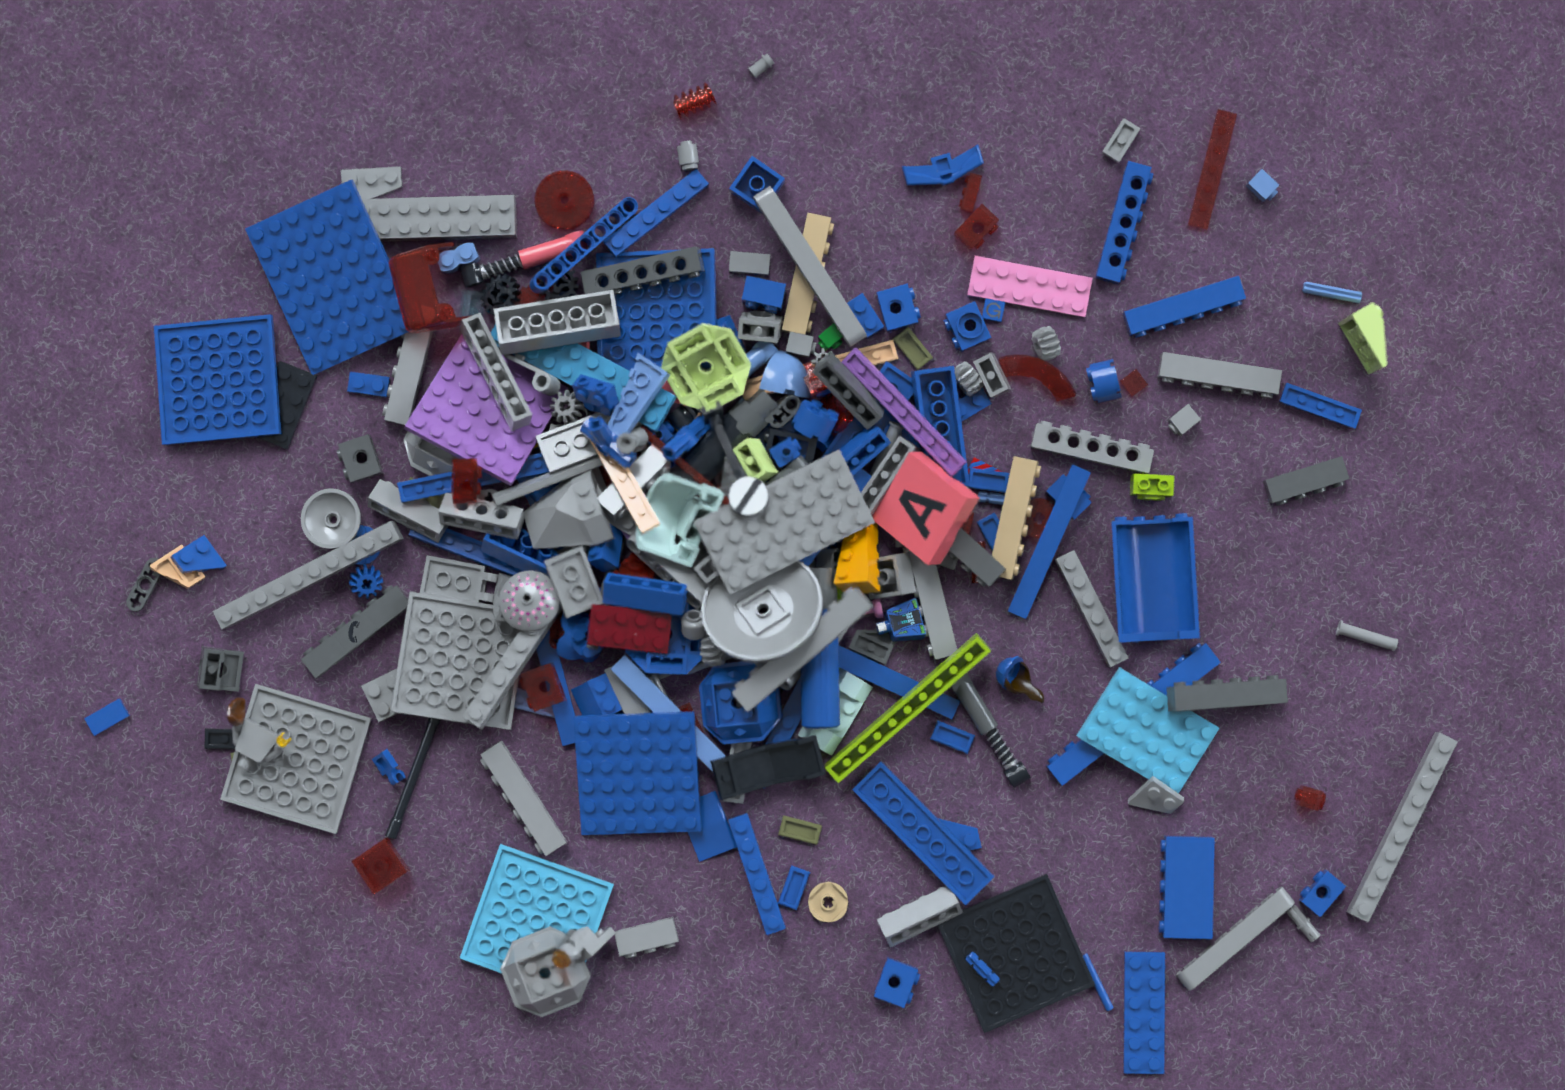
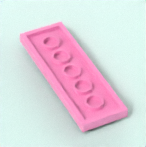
(1029, 286)

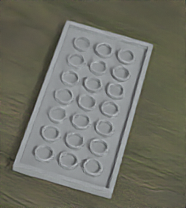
(801, 517)

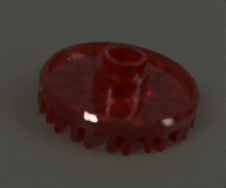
(560, 185)

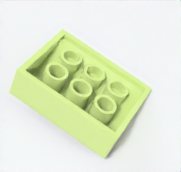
(1367, 336)

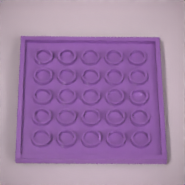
(467, 422)

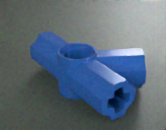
(685, 439)
(605, 441)

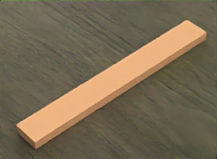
(876, 354)

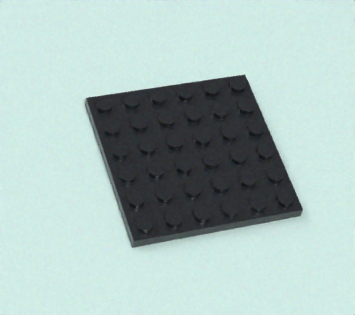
(1022, 942)

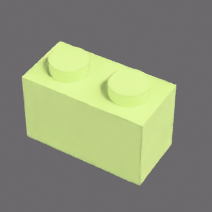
(755, 459)

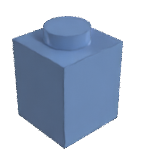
(1263, 186)

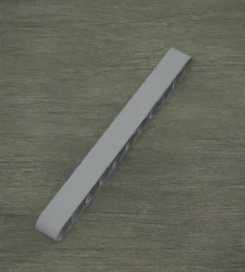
(696, 587)

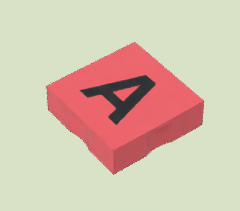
(924, 508)

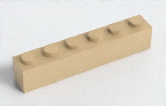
(801, 295)
(1014, 514)

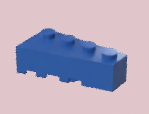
(517, 552)

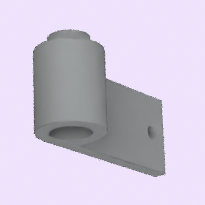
(542, 380)

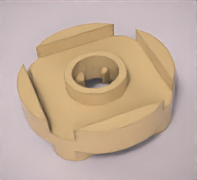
(839, 902)

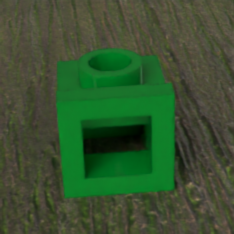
(830, 338)

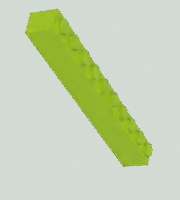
(907, 707)

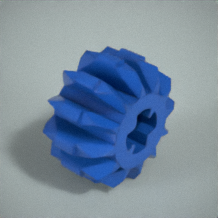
(369, 574)

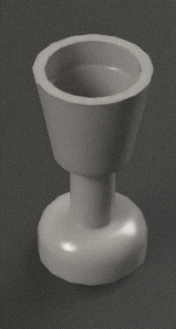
(629, 441)

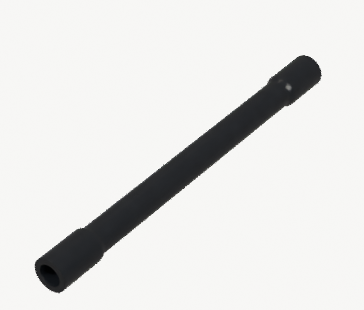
(396, 821)

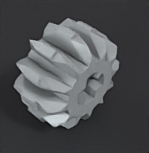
(1046, 343)
(967, 379)
(563, 414)
(711, 653)

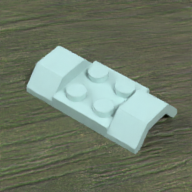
(852, 696)

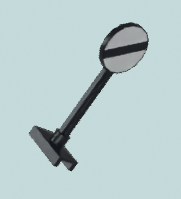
(747, 494)

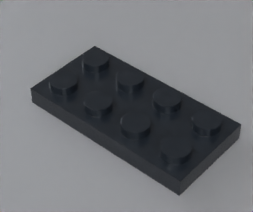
(293, 391)

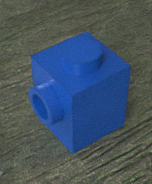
(786, 451)

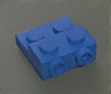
(596, 394)

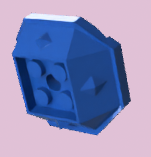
(681, 656)
(726, 720)

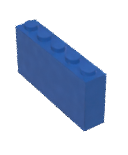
(1187, 887)

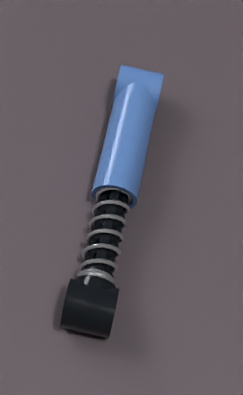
(758, 356)

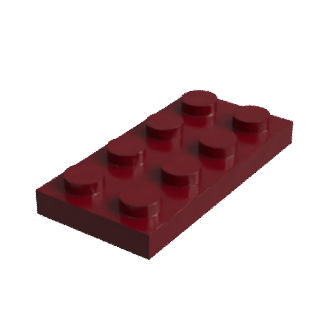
(629, 628)

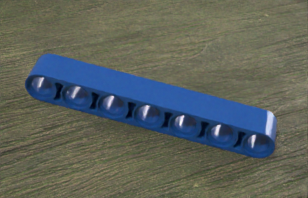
(577, 251)

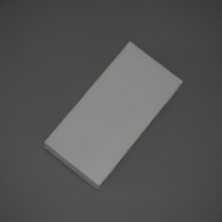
(749, 263)

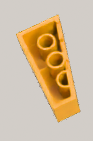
(859, 561)

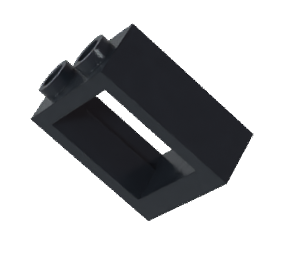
(769, 436)

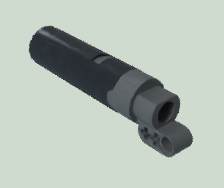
(739, 423)

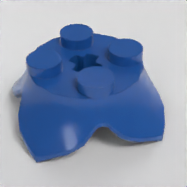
(572, 643)

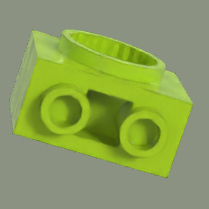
(1151, 486)

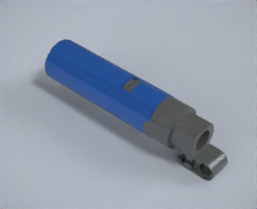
(821, 674)

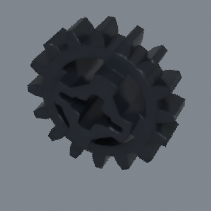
(565, 285)
(499, 294)

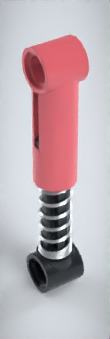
(475, 274)

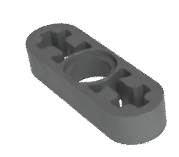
(143, 600)

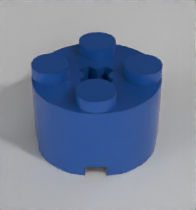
(1104, 380)
(815, 420)

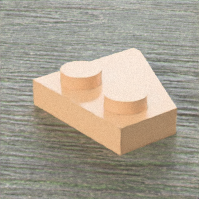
(168, 569)

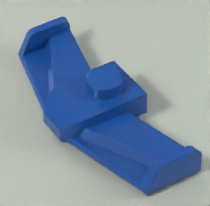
(943, 168)

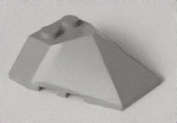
(568, 515)

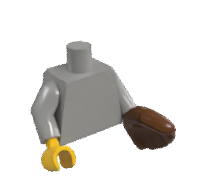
(251, 738)

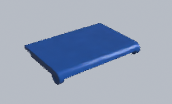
(715, 833)

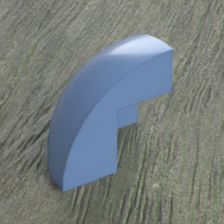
(785, 375)

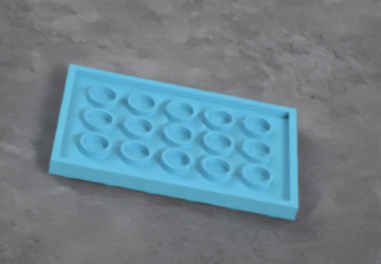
(1140, 732)

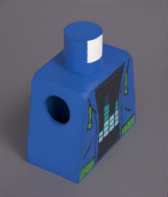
(903, 622)

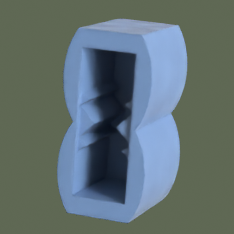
(452, 260)

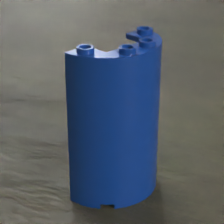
(1155, 578)

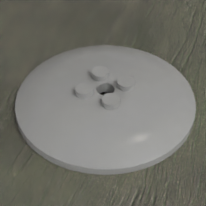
(744, 633)

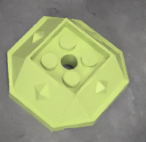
(702, 386)

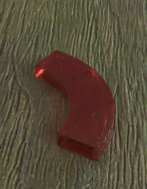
(1037, 368)

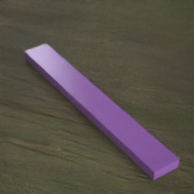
(904, 412)

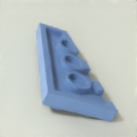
(642, 387)

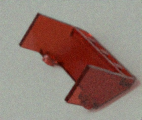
(417, 292)

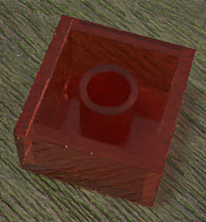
(380, 865)

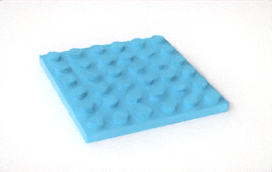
(527, 896)

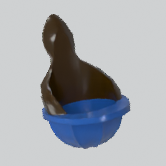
(1016, 678)

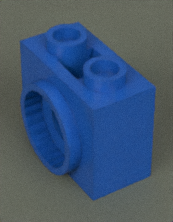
(903, 297)
(963, 338)
(901, 993)

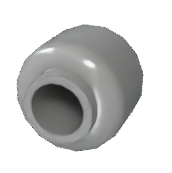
(693, 625)

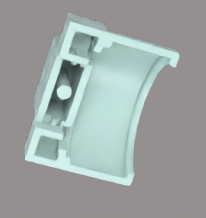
(676, 509)

